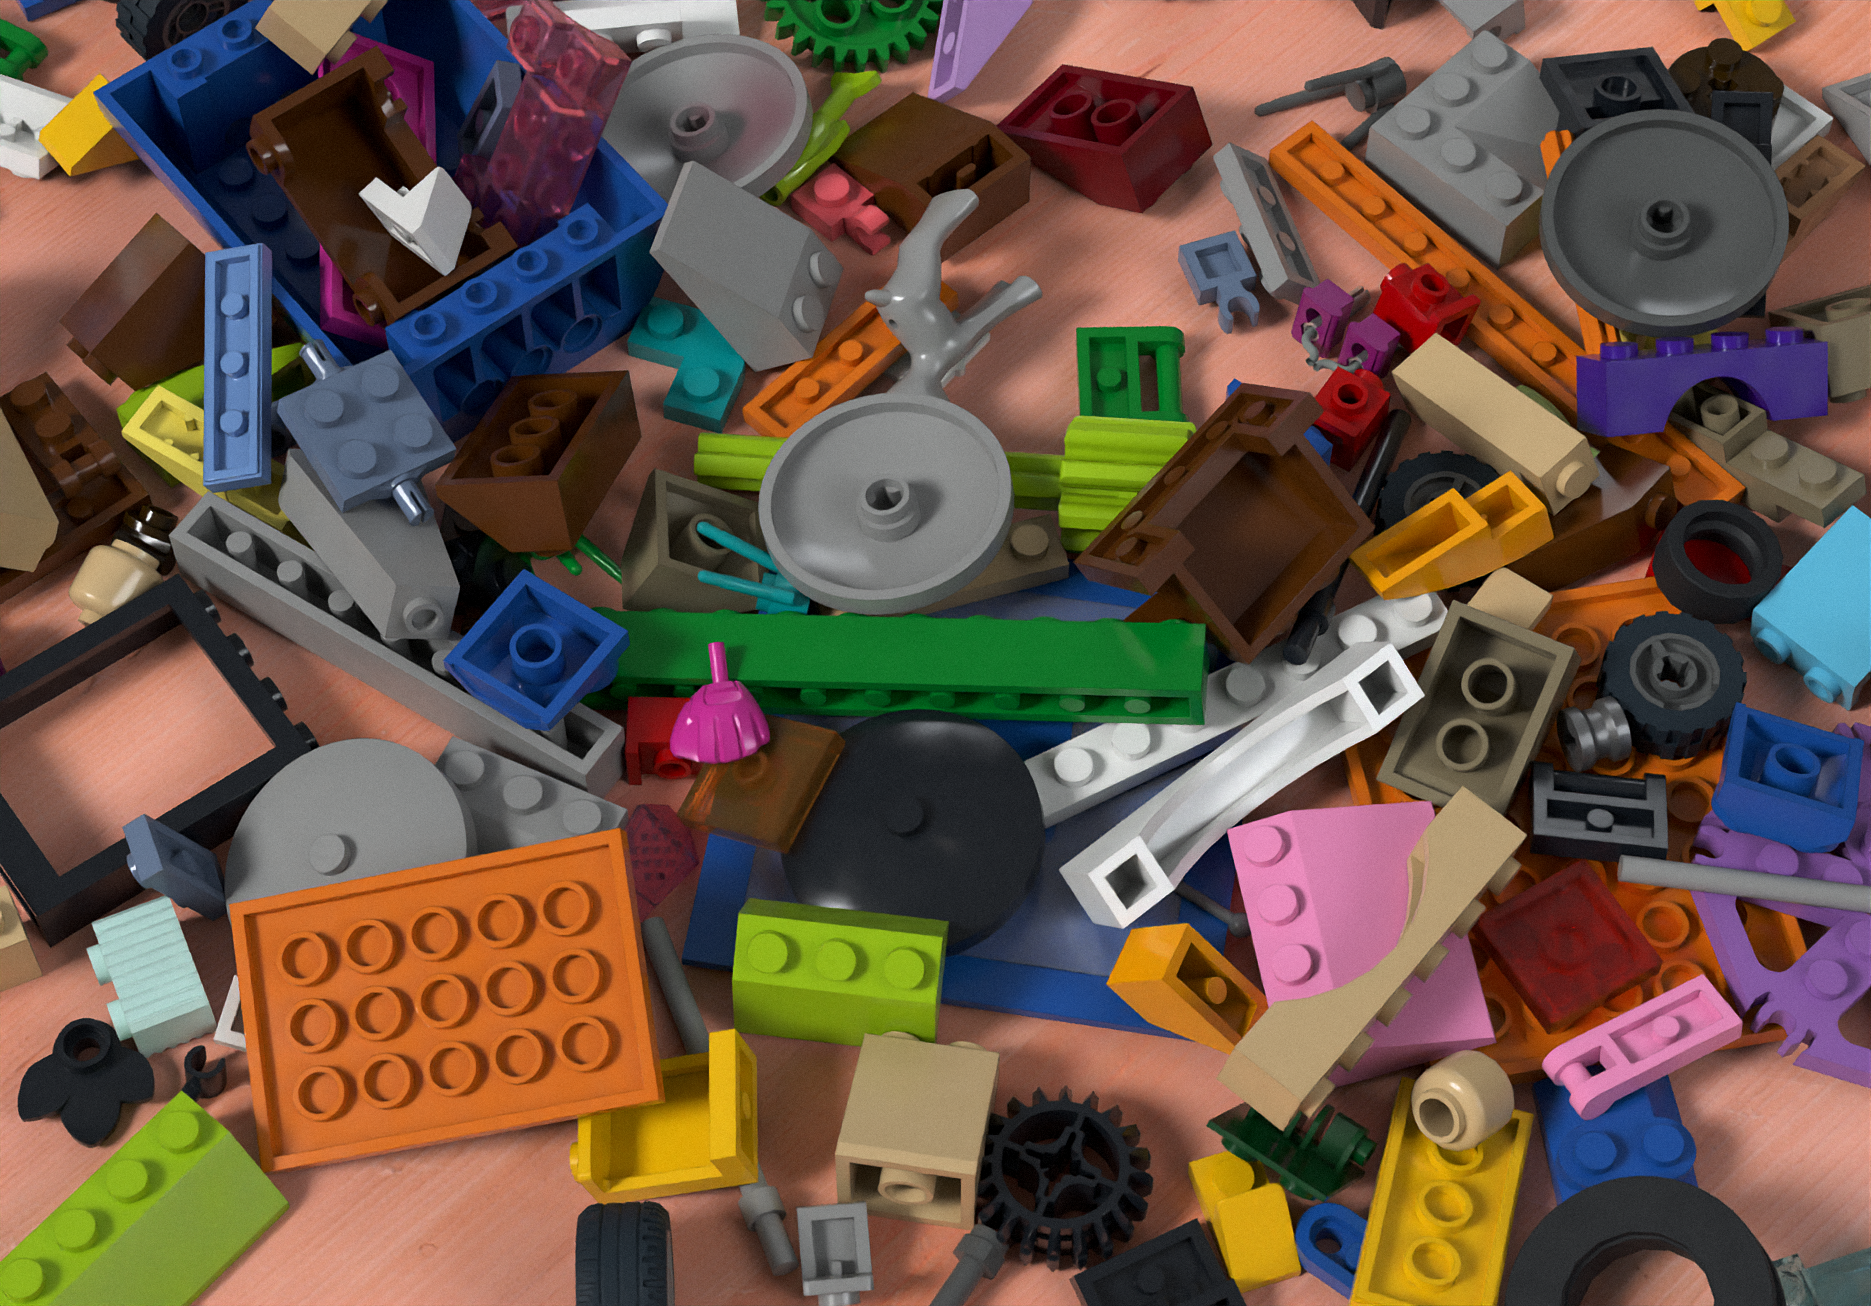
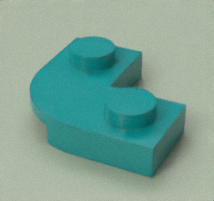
(707, 365)

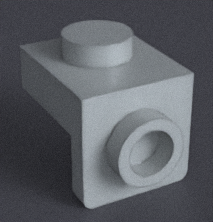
(835, 1252)

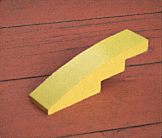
(173, 437)

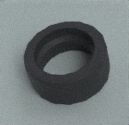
(1737, 530)

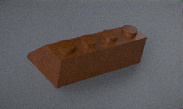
(544, 458)

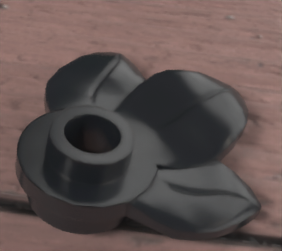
(87, 1091)

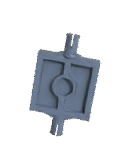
(366, 431)

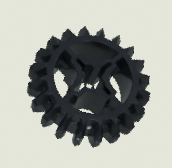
(1108, 1204)

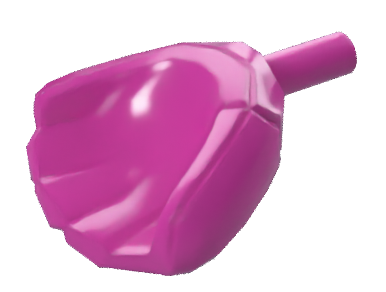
(720, 719)

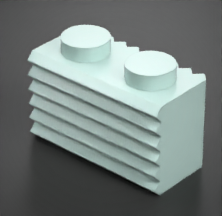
(153, 977)

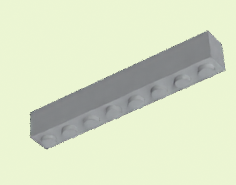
(305, 602)

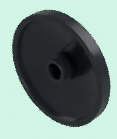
(923, 824)

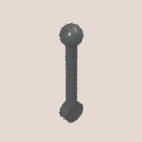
(1236, 923)

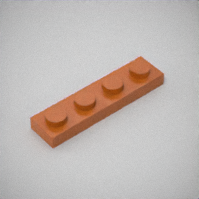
(837, 372)

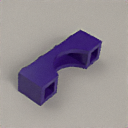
(1636, 389)

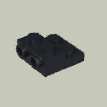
(1607, 85)

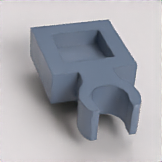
(1221, 273)

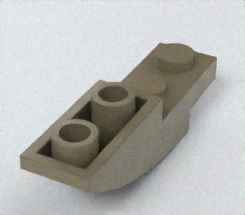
(1775, 470)

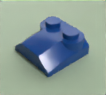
(537, 653)
(1788, 781)
(1632, 1138)

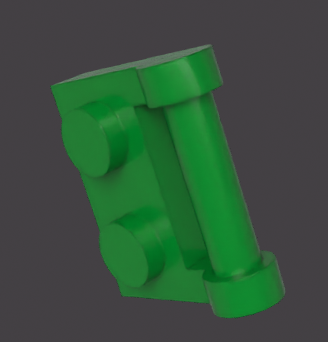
(1111, 376)

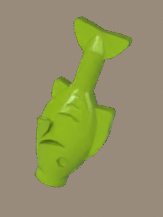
(826, 131)

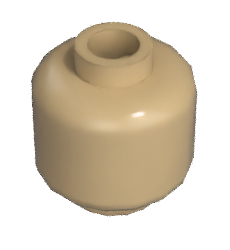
(112, 579)
(1462, 1100)

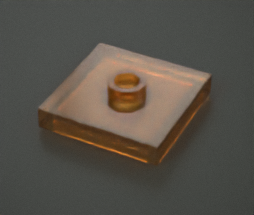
(766, 793)

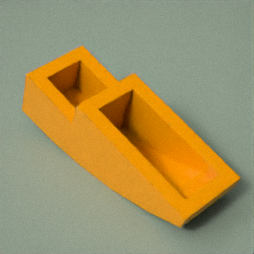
(1455, 540)

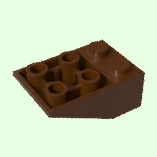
(933, 149)

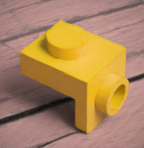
(1751, 20)

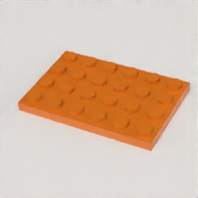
(446, 1002)

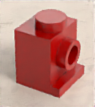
(1423, 304)
(1353, 413)
(648, 739)

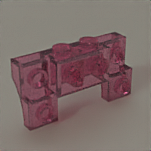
(551, 126)

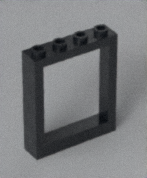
(209, 818)

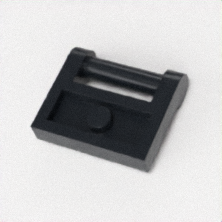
(1596, 814)

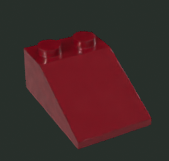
(1110, 134)

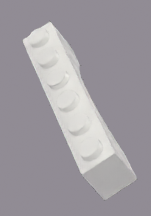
(1168, 834)

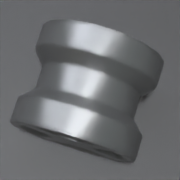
(1594, 734)

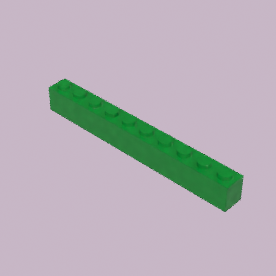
(916, 661)

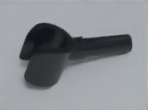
(200, 1084)

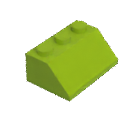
(836, 973)

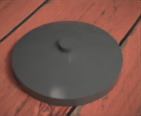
(1663, 223)

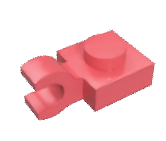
(841, 205)

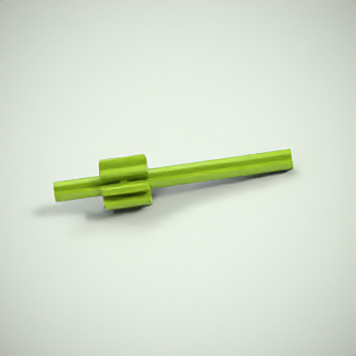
(1088, 486)

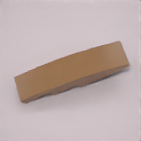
(1813, 184)

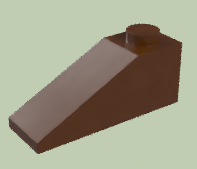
(1606, 523)

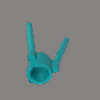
(774, 592)

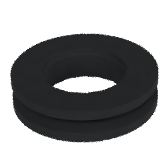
(1634, 1216)

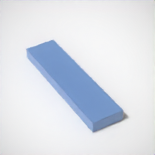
(237, 368)

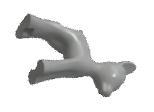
(913, 305)

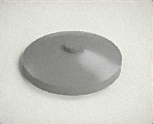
(712, 103)
(886, 503)
(347, 817)

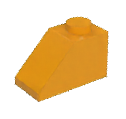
(1186, 986)

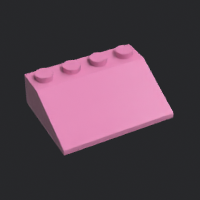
(1330, 904)

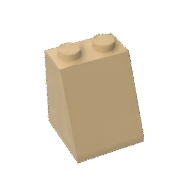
(917, 1129)

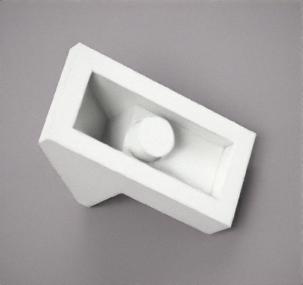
(425, 219)

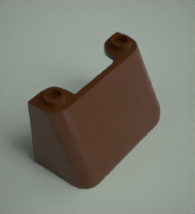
(331, 145)

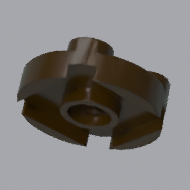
(1723, 68)

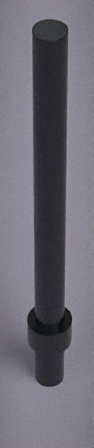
(1319, 610)

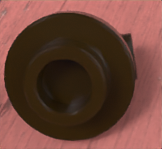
(150, 532)

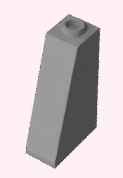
(383, 562)

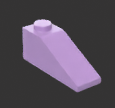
(967, 39)

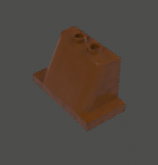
(1236, 523)

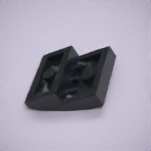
(1161, 1272)

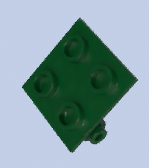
(1305, 1164)

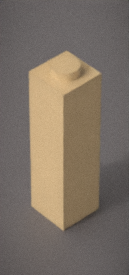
(1496, 422)

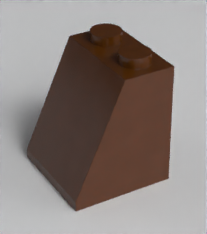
(143, 310)

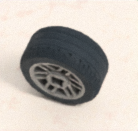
(624, 1255)

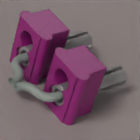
(1322, 324)

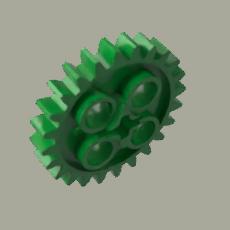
(867, 36)

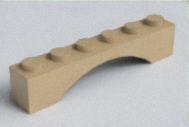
(1300, 1042)

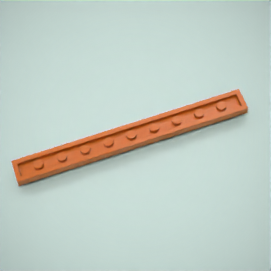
(1503, 323)

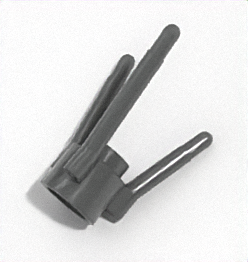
(1366, 87)

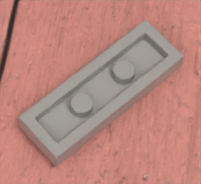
(1265, 223)

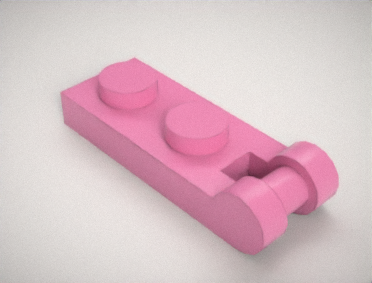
(1643, 1045)

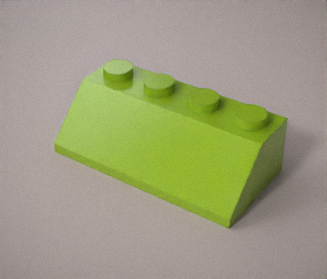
(149, 1220)

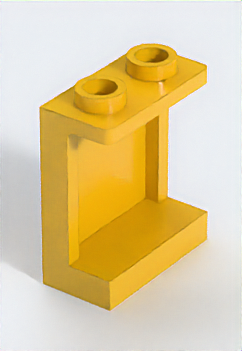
(686, 1145)

